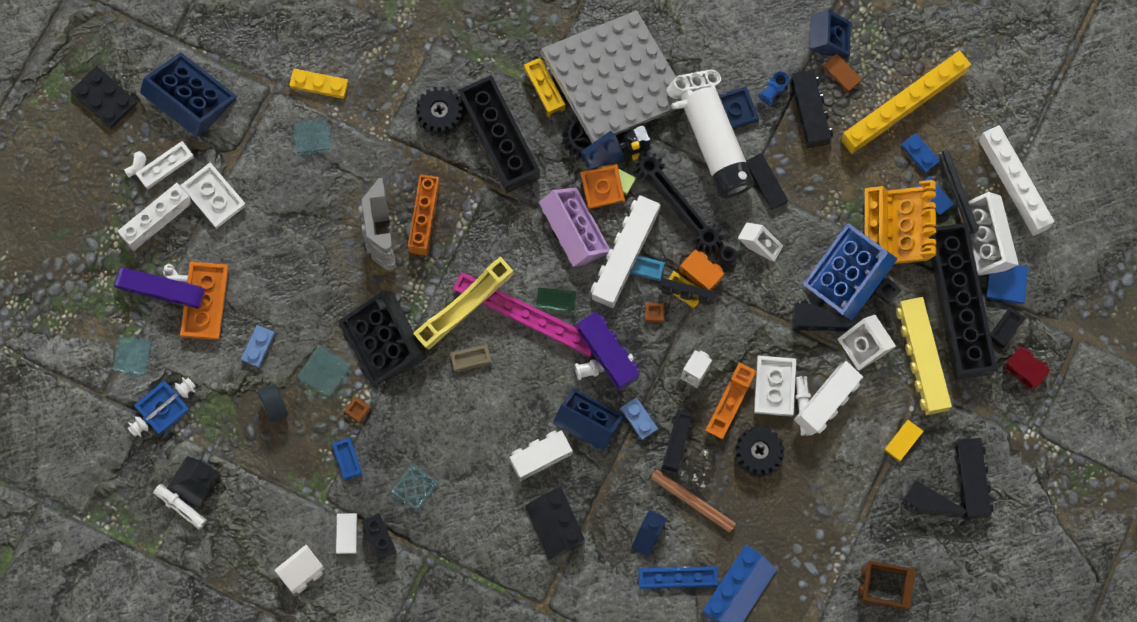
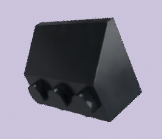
(555, 523)

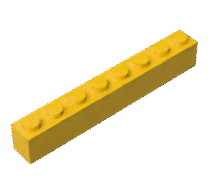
(905, 102)

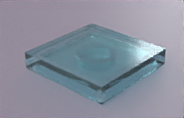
(324, 371)

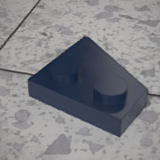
(603, 151)

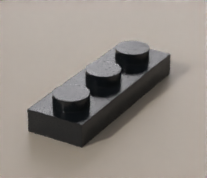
(687, 291)

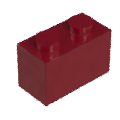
(1027, 368)

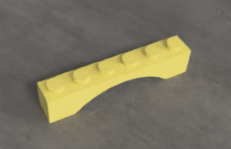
(483, 287)

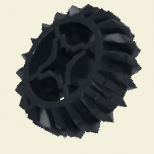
(574, 145)

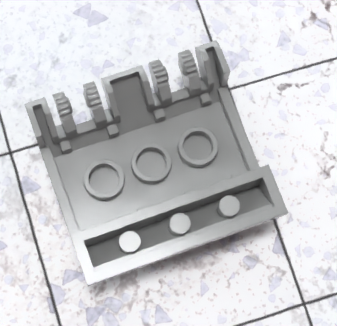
(373, 210)

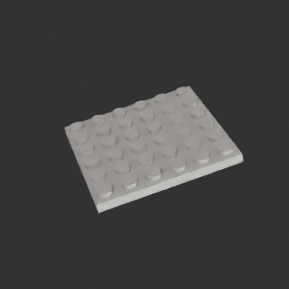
(612, 76)

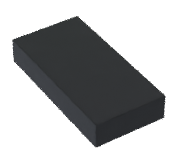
(1006, 327)

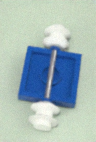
(161, 407)

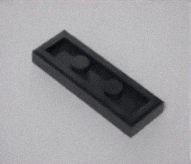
(766, 181)

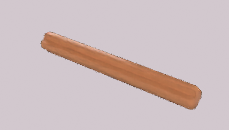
(693, 501)

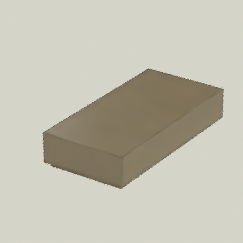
(470, 358)

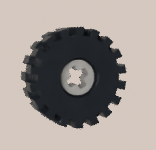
(450, 116)
(755, 463)

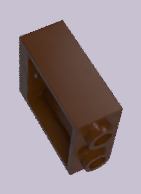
(907, 587)

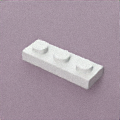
(164, 165)

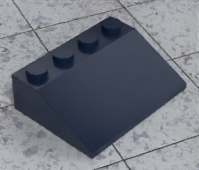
(187, 94)

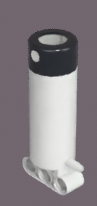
(712, 131)

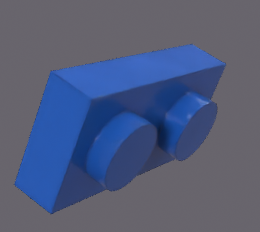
(920, 153)

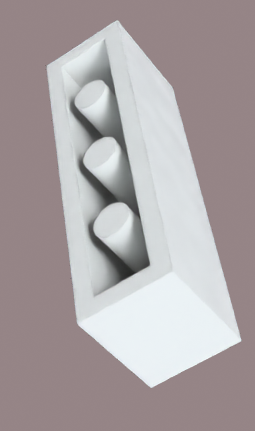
(829, 398)

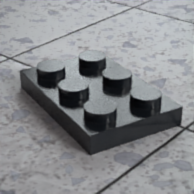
(103, 97)

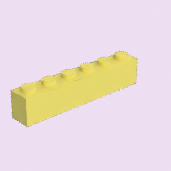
(924, 356)

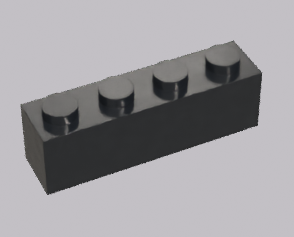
(810, 108)
(973, 478)

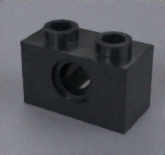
(379, 536)

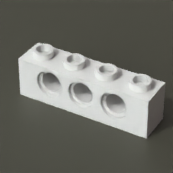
(155, 216)

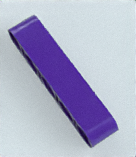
(159, 287)

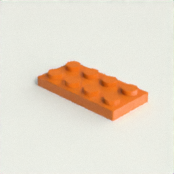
(207, 320)

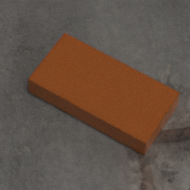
(842, 73)

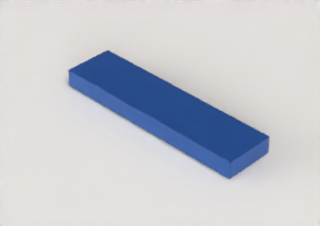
(678, 577)

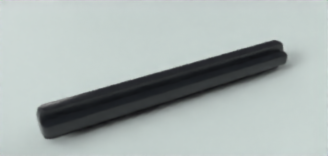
(958, 191)

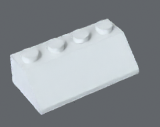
(993, 241)

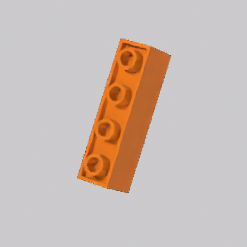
(423, 215)

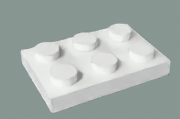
(213, 195)
(775, 386)

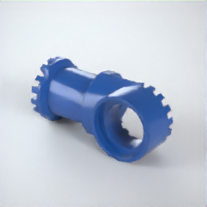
(773, 88)

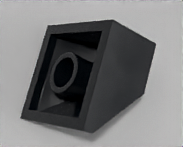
(194, 481)

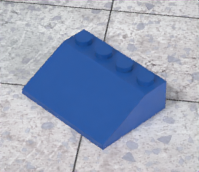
(850, 271)

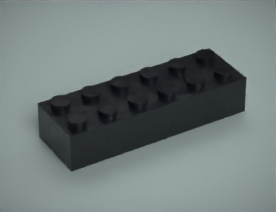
(499, 134)

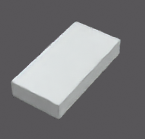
(346, 534)

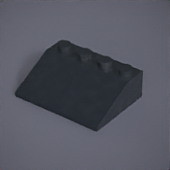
(382, 338)

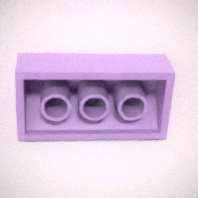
(574, 226)

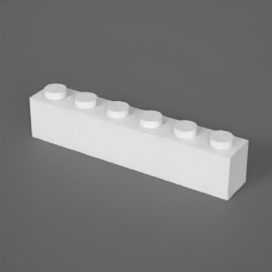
(1016, 180)
(625, 252)

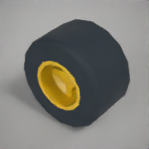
(272, 402)

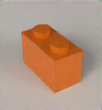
(701, 271)

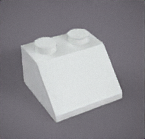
(866, 342)
(300, 570)

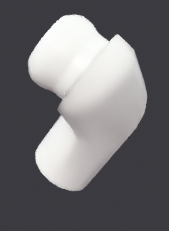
(138, 163)
(170, 273)

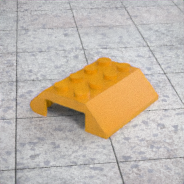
(902, 221)

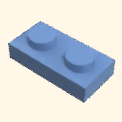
(257, 346)
(639, 419)

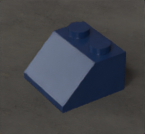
(830, 34)

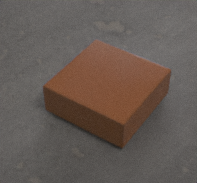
(654, 312)
(357, 409)

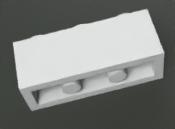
(540, 454)

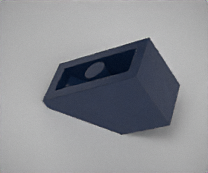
(648, 533)

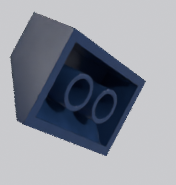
(588, 419)

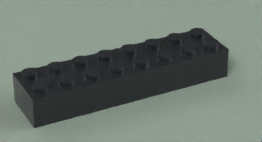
(962, 303)

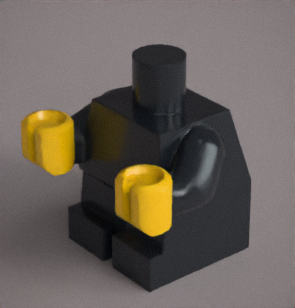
(636, 141)

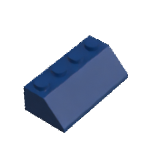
(740, 587)

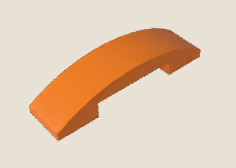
(730, 400)

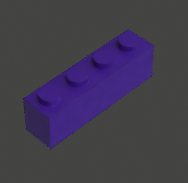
(608, 351)

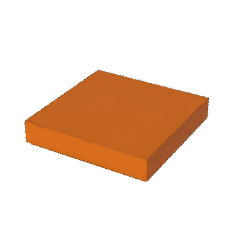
(602, 186)

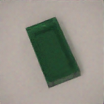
(556, 299)

